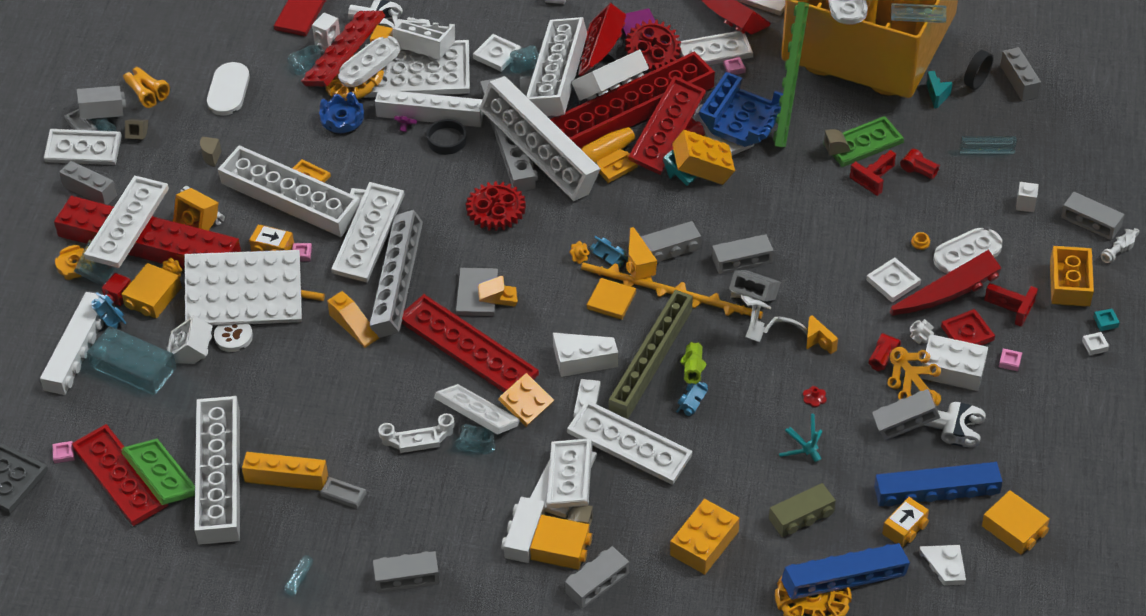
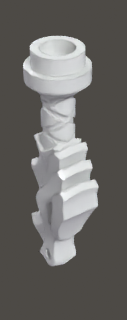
(1122, 244)

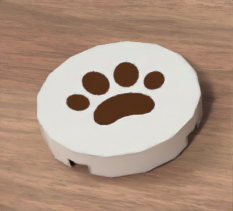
(233, 336)

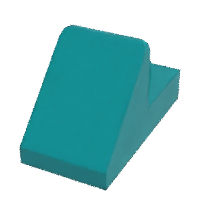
(938, 91)
(671, 167)

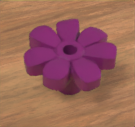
(404, 122)

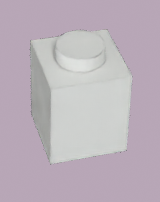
(1027, 197)

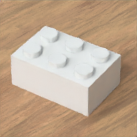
(959, 362)

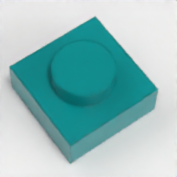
(1106, 319)

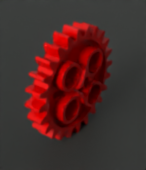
(658, 33)
(495, 206)

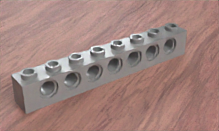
(517, 163)
(396, 274)

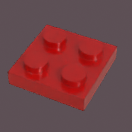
(968, 328)

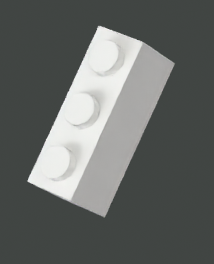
(522, 529)

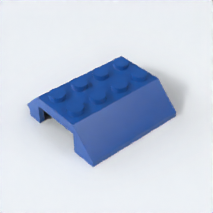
(738, 113)

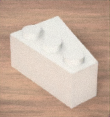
(424, 39)
(584, 353)

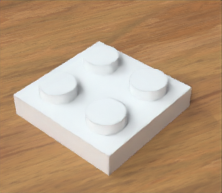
(495, 52)
(893, 280)

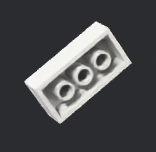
(610, 76)

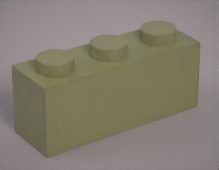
(802, 510)

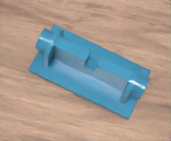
(604, 247)
(104, 305)
(688, 402)

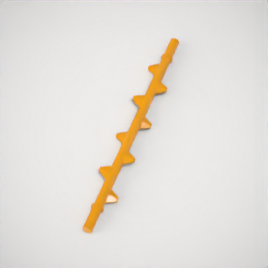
(661, 289)

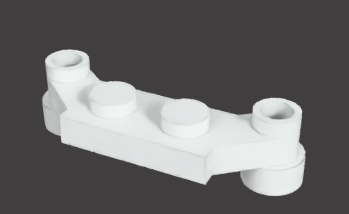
(419, 438)

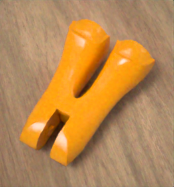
(152, 87)

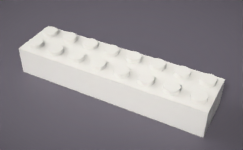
(557, 65)
(539, 138)
(289, 190)
(217, 470)

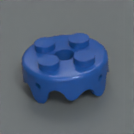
(337, 106)

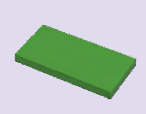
(869, 140)
(159, 471)

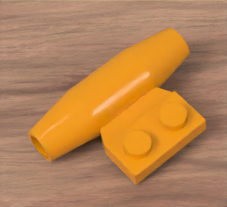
(609, 155)

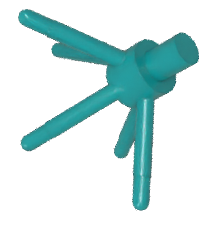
(809, 447)

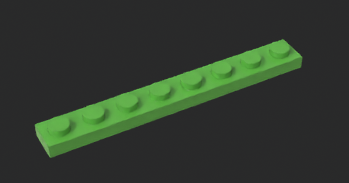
(792, 67)

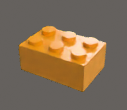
(703, 157)
(1071, 276)
(704, 536)

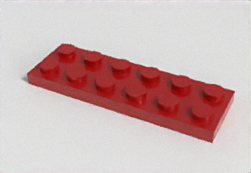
(342, 48)
(666, 124)
(104, 459)

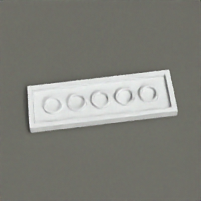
(126, 221)
(368, 232)
(630, 442)

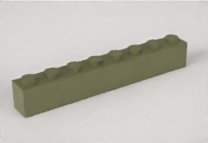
(651, 354)

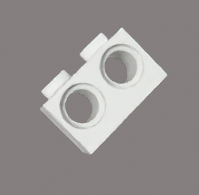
(325, 31)

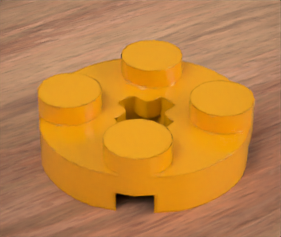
(64, 261)

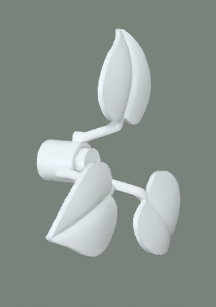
(757, 327)

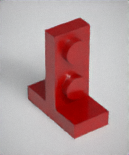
(870, 176)
(1012, 301)

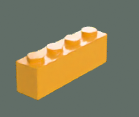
(284, 471)

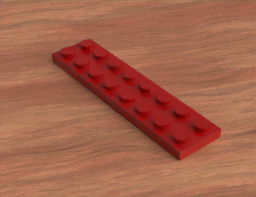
(466, 343)

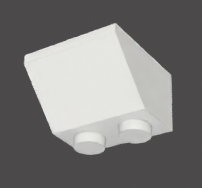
(190, 340)

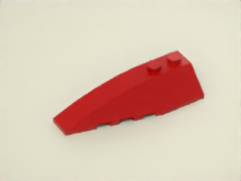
(738, 15)
(601, 37)
(952, 285)

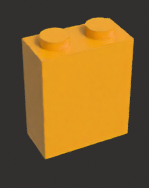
(151, 290)
(1016, 522)
(560, 542)

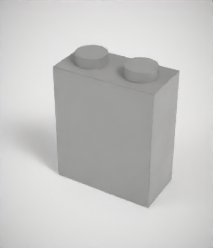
(100, 102)
(754, 285)

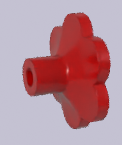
(814, 396)

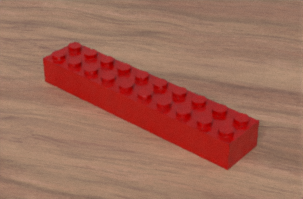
(631, 101)
(158, 242)

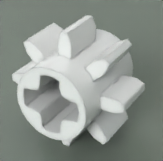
(921, 331)

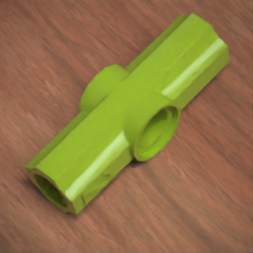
(693, 363)

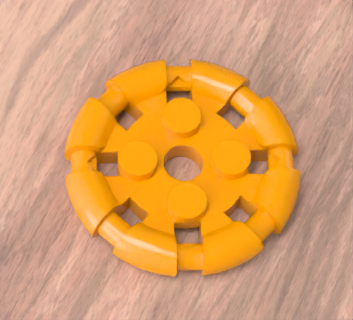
(360, 91)
(814, 606)

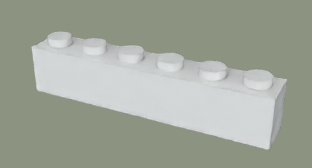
(428, 107)
(72, 347)

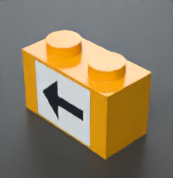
(270, 239)
(906, 522)

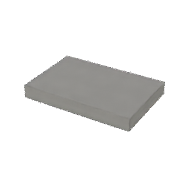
(468, 297)

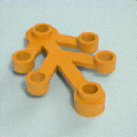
(912, 372)

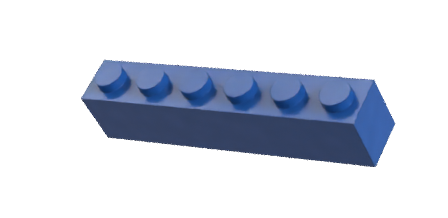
(938, 483)
(845, 571)

